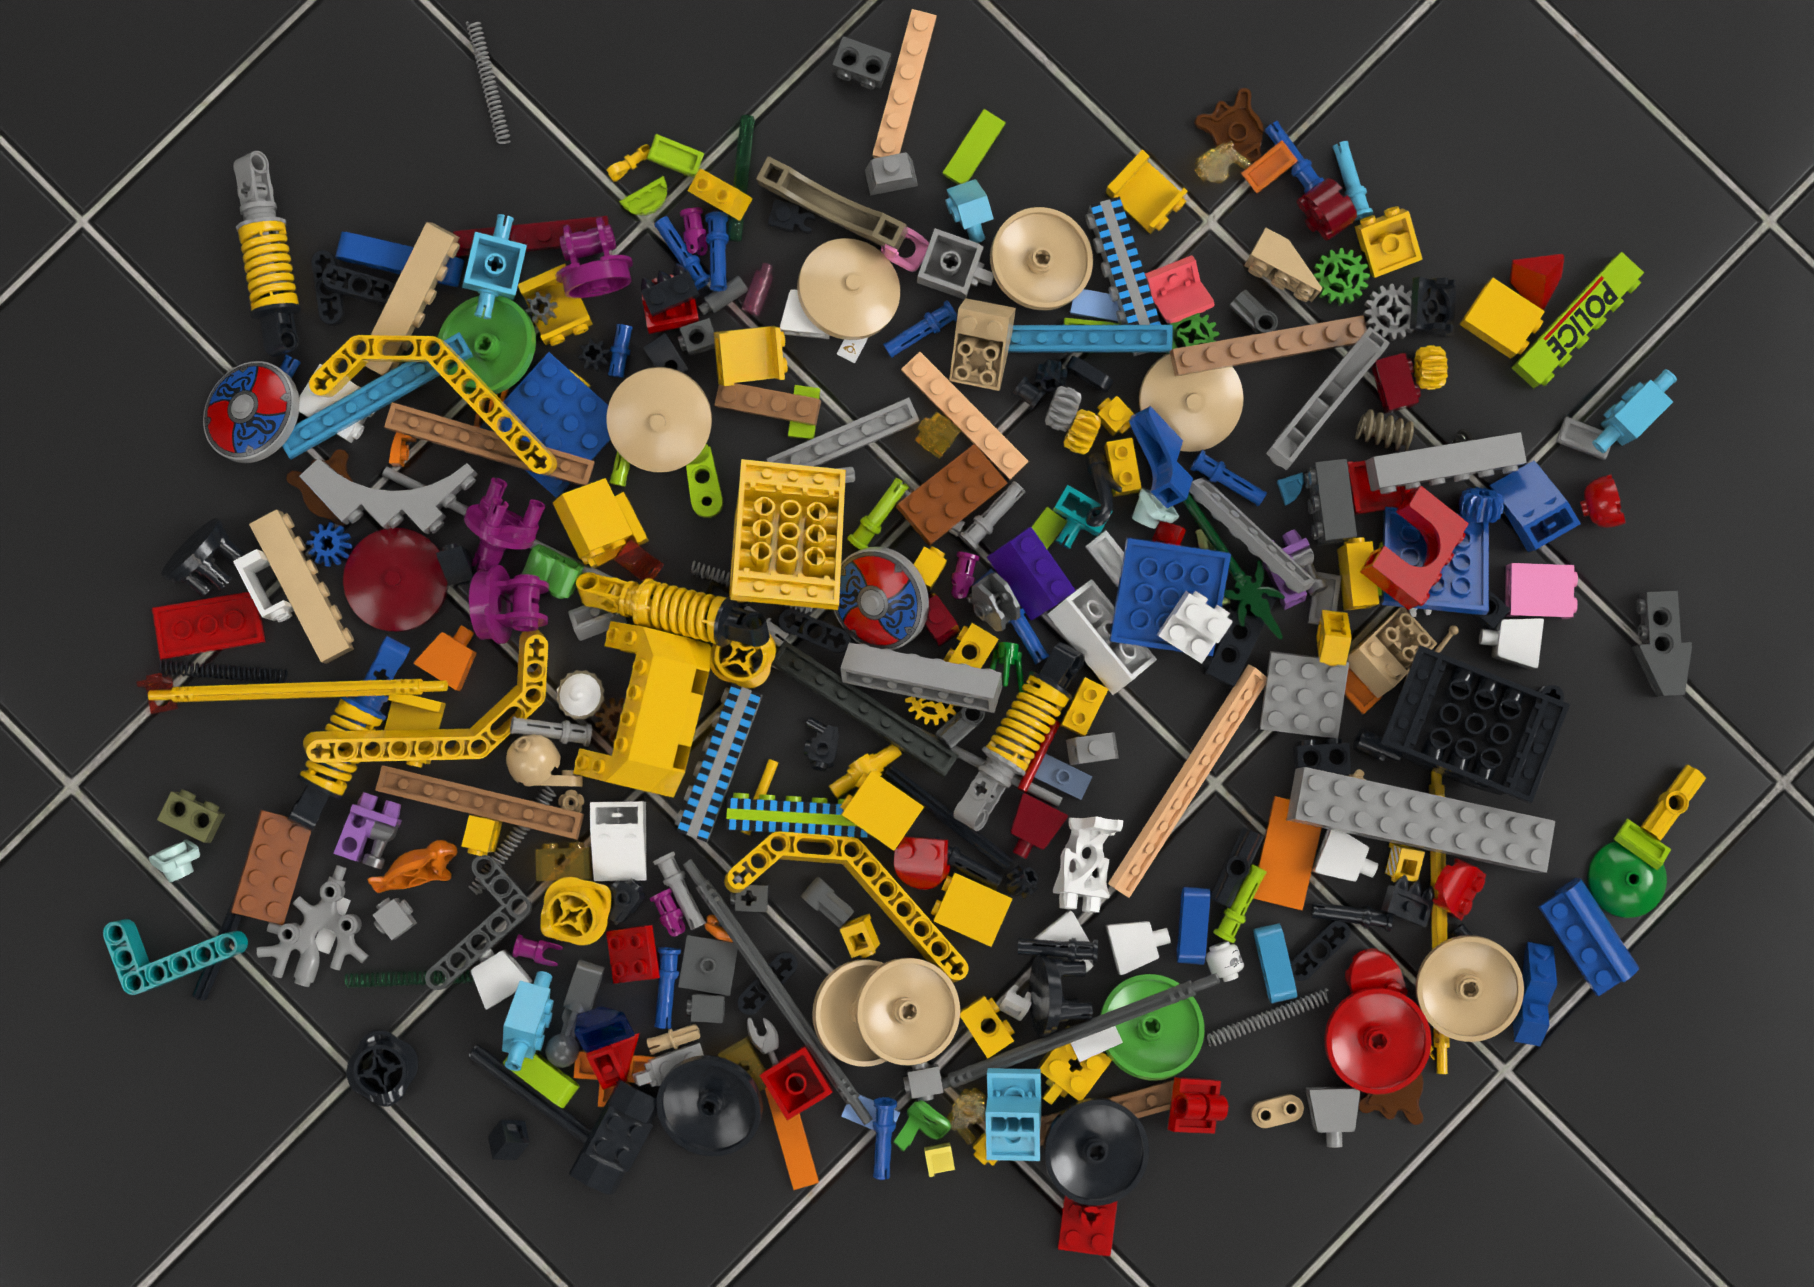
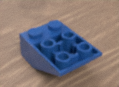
(1535, 506)

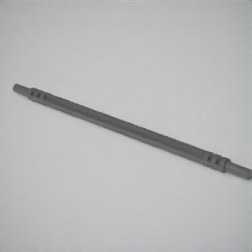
(777, 991)
(1079, 1031)

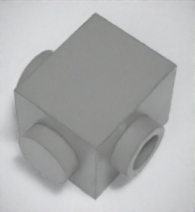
(394, 917)
(923, 1081)

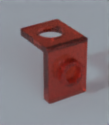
(638, 561)
(158, 682)

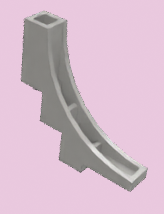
(1327, 398)
(387, 507)

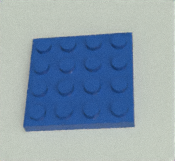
(560, 414)
(1463, 580)
(1153, 583)

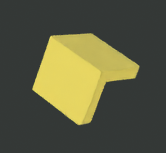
(939, 1158)

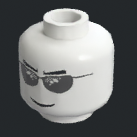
(1225, 960)

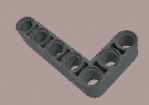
(485, 928)

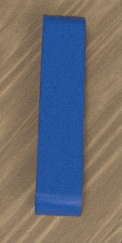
(387, 256)

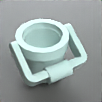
(1151, 511)
(175, 860)

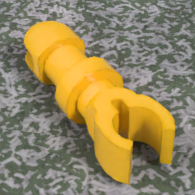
(620, 168)

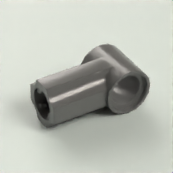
(1252, 311)
(958, 727)
(823, 898)

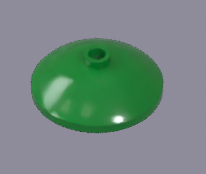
(1611, 886)

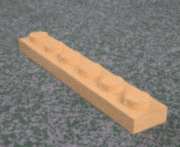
(904, 84)
(964, 415)

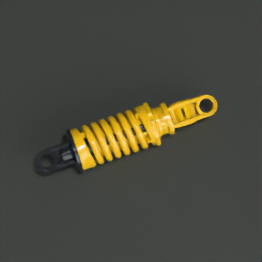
(675, 609)

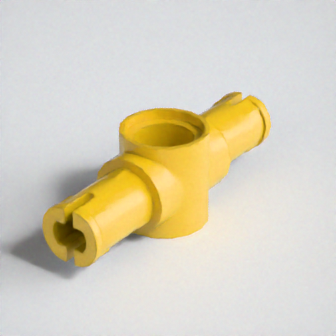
(864, 765)

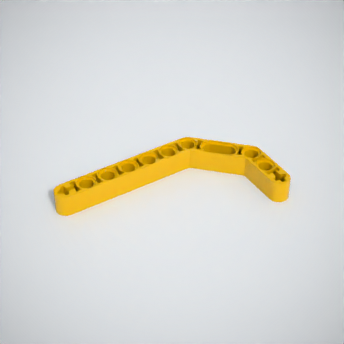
(458, 381)
(439, 737)
(870, 884)

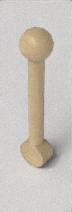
(1453, 630)

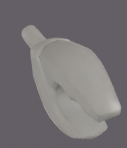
(765, 1043)

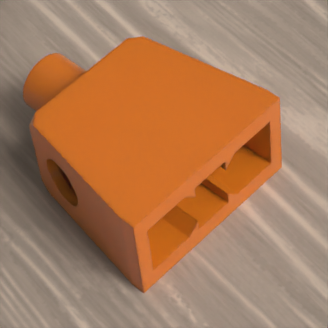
(449, 657)

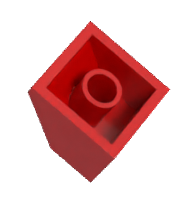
(796, 1082)

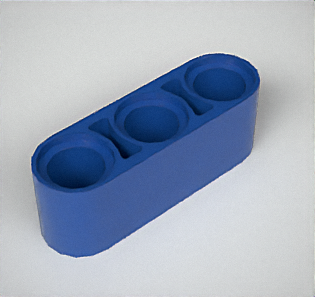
(1193, 925)

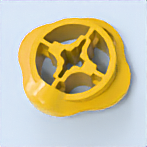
(753, 678)
(577, 925)

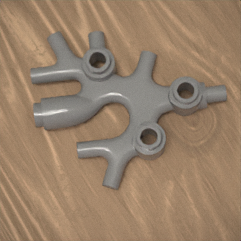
(316, 917)

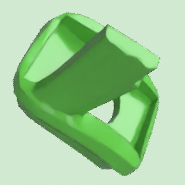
(918, 1121)

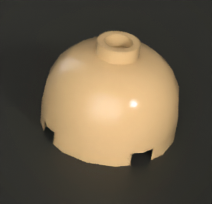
(532, 759)

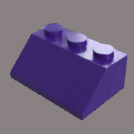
(1031, 573)

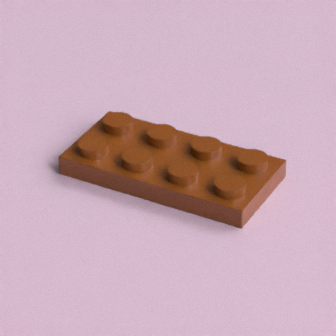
(951, 495)
(271, 868)

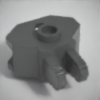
(994, 601)

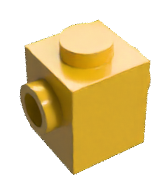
(1114, 415)

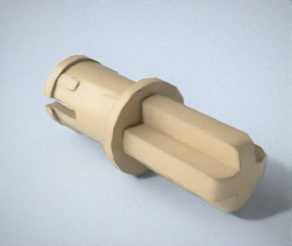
(673, 1038)

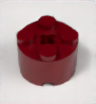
(1327, 209)

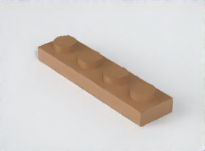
(768, 403)

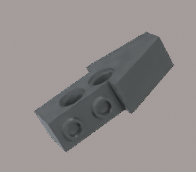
(1667, 668)

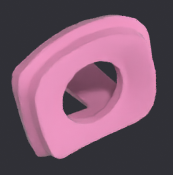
(913, 262)

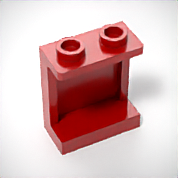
(1366, 500)

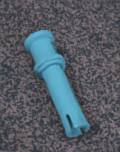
(1351, 180)

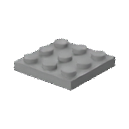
(1303, 695)

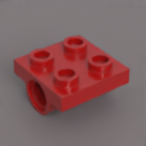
(632, 954)
(1196, 1105)

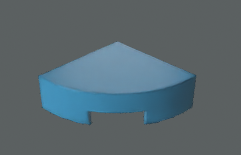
(1290, 487)

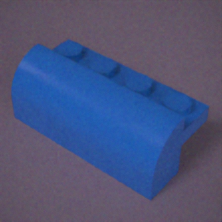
(1588, 937)

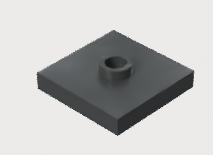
(708, 965)

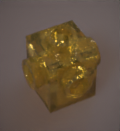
(937, 434)

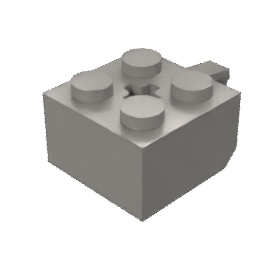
(966, 268)

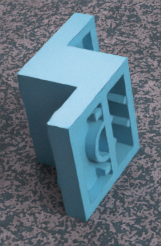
(1013, 1114)

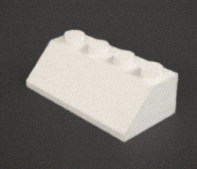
(1086, 623)

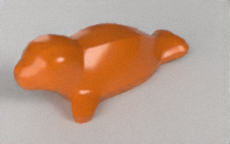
(417, 867)

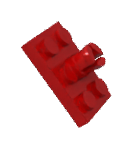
(1087, 1228)

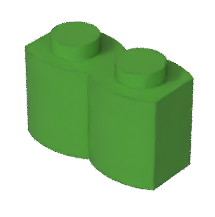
(554, 569)

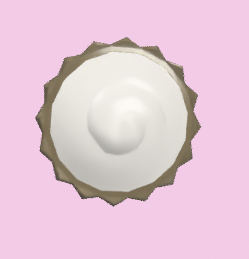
(580, 694)

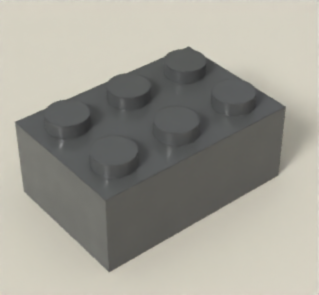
(1330, 502)

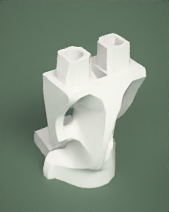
(1075, 872)

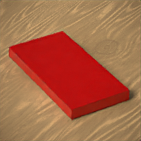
(207, 625)

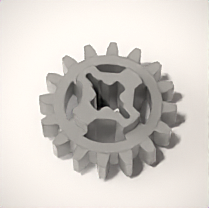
(1380, 313)

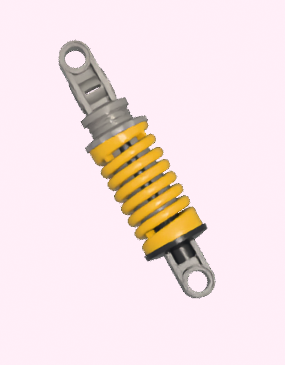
(266, 256)
(1010, 750)

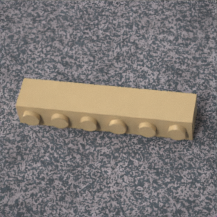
(414, 291)
(301, 586)

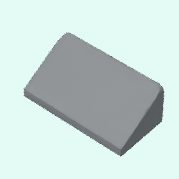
(592, 621)

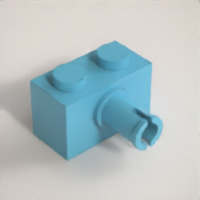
(969, 207)

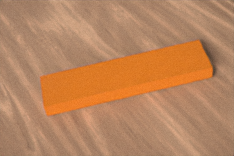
(794, 1147)

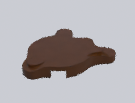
(1236, 125)
(338, 463)
(1404, 1099)

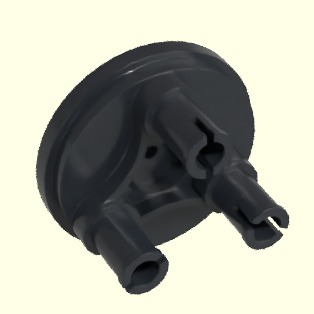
(196, 558)
(1047, 997)

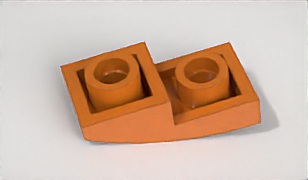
(399, 449)

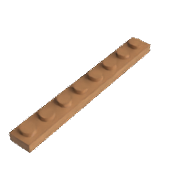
(1267, 346)
(480, 442)
(479, 802)

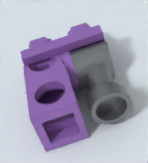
(1302, 554)
(365, 824)

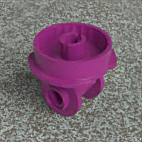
(595, 277)
(491, 599)

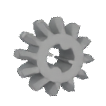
(1063, 408)

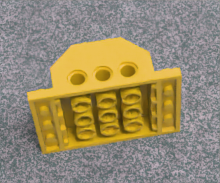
(788, 535)

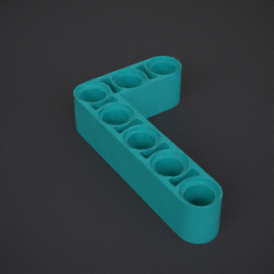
(171, 964)

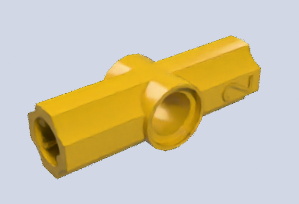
(1683, 789)

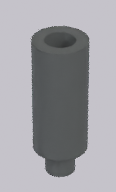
(718, 300)

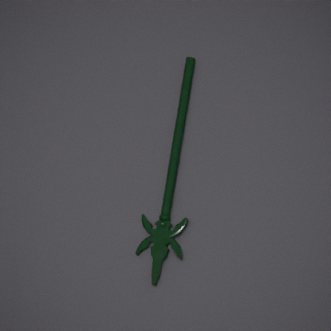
(1250, 592)

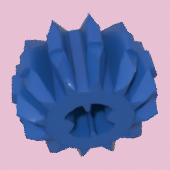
(1481, 505)
(338, 542)

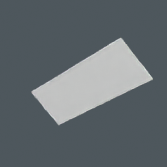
(326, 937)

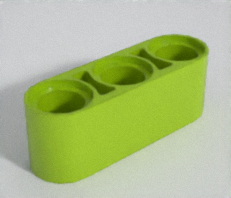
(547, 1079)

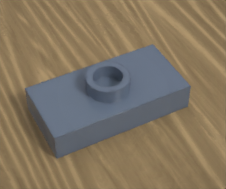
(1063, 776)

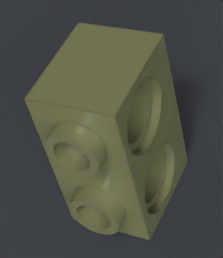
(189, 821)

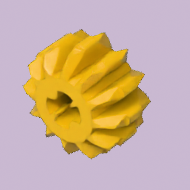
(1430, 367)
(1082, 432)

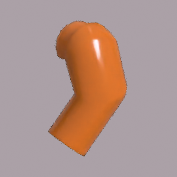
(717, 931)

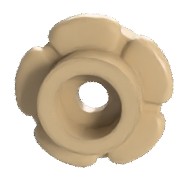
(578, 800)

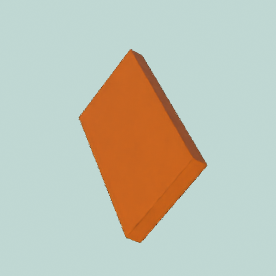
(1287, 858)

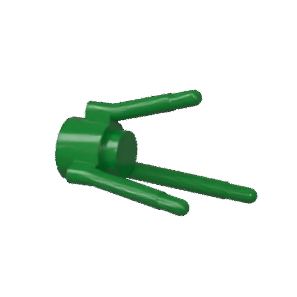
(1007, 656)

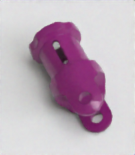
(694, 231)
(963, 575)
(670, 915)
(534, 950)

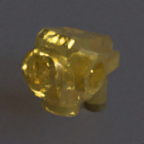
(1215, 162)
(967, 1109)

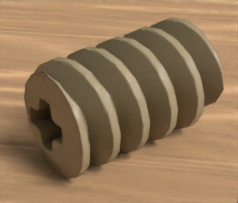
(1385, 430)

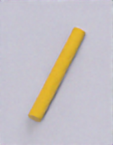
(764, 782)

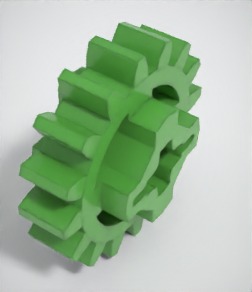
(1344, 286)
(1180, 335)

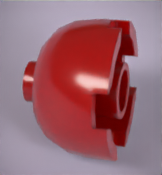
(1603, 503)

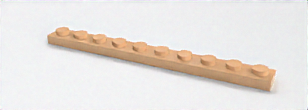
(1188, 781)

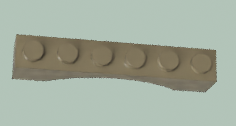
(850, 215)

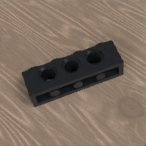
(1229, 672)

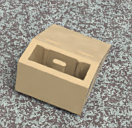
(1280, 262)
(981, 343)
(1389, 651)

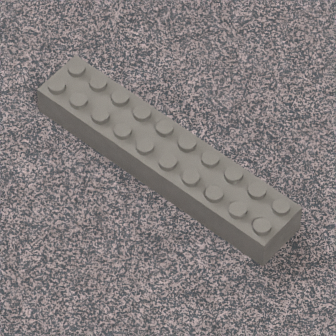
(1420, 820)

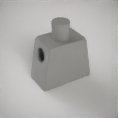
(890, 173)
(1092, 748)
(1333, 1111)

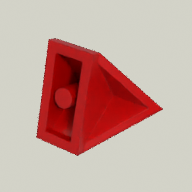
(1537, 277)
(613, 1061)

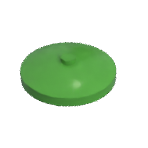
(499, 345)
(1159, 1041)

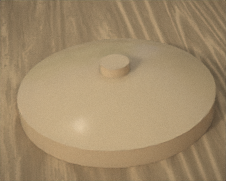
(1041, 258)
(848, 289)
(1195, 405)
(659, 419)
(1469, 988)
(907, 1011)
(835, 1013)

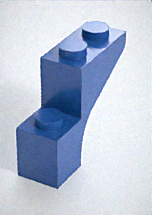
(1162, 449)
(1539, 985)

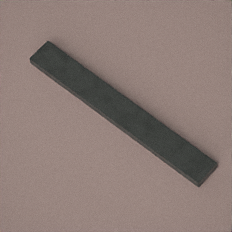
(864, 709)

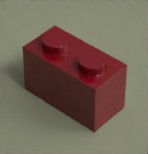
(1395, 383)

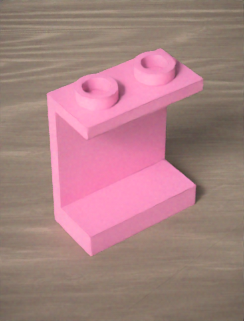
(1540, 590)

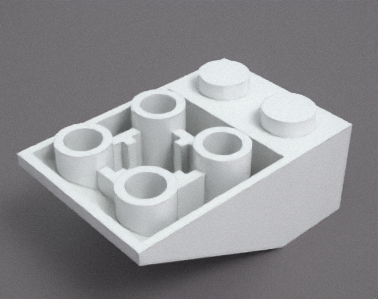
(618, 840)

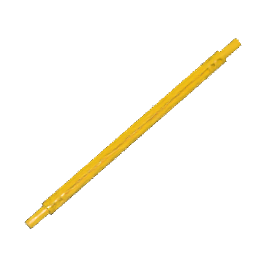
(298, 690)
(1438, 924)

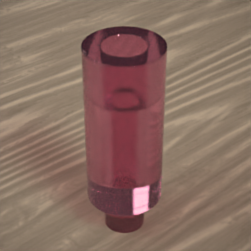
(758, 290)

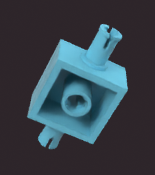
(491, 249)
(1636, 413)
(527, 1020)

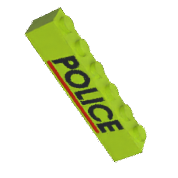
(1577, 320)

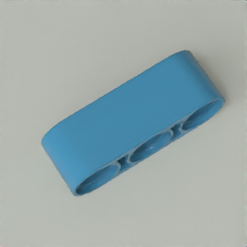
(1275, 963)

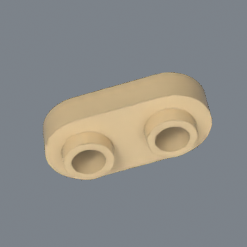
(566, 779)
(1277, 1110)

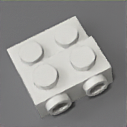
(1195, 626)

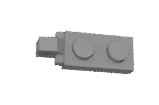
(659, 1066)

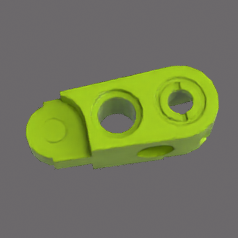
(710, 489)

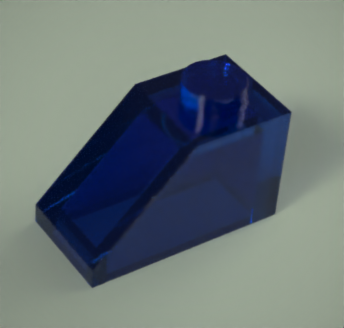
(601, 1028)

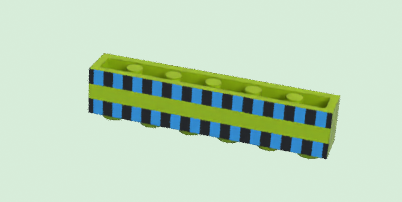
(789, 816)

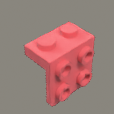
(1178, 290)

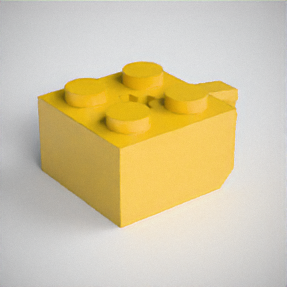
(1075, 1081)

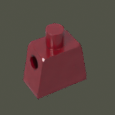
(940, 621)
(1035, 824)

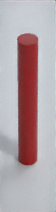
(1038, 757)

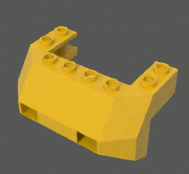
(657, 711)

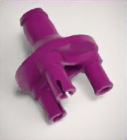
(500, 527)

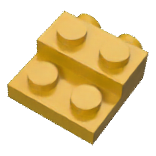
(1388, 241)

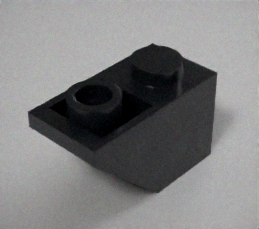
(456, 565)

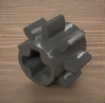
(548, 310)

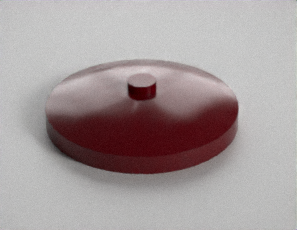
(395, 580)

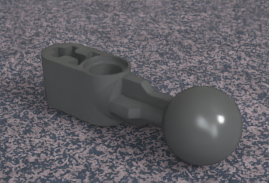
(563, 1048)

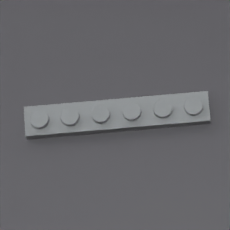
(850, 436)
(1257, 541)

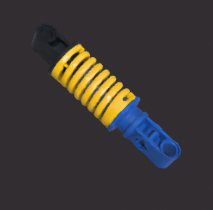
(356, 714)

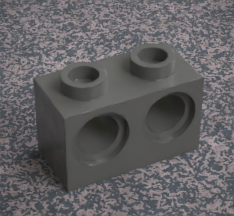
(864, 56)

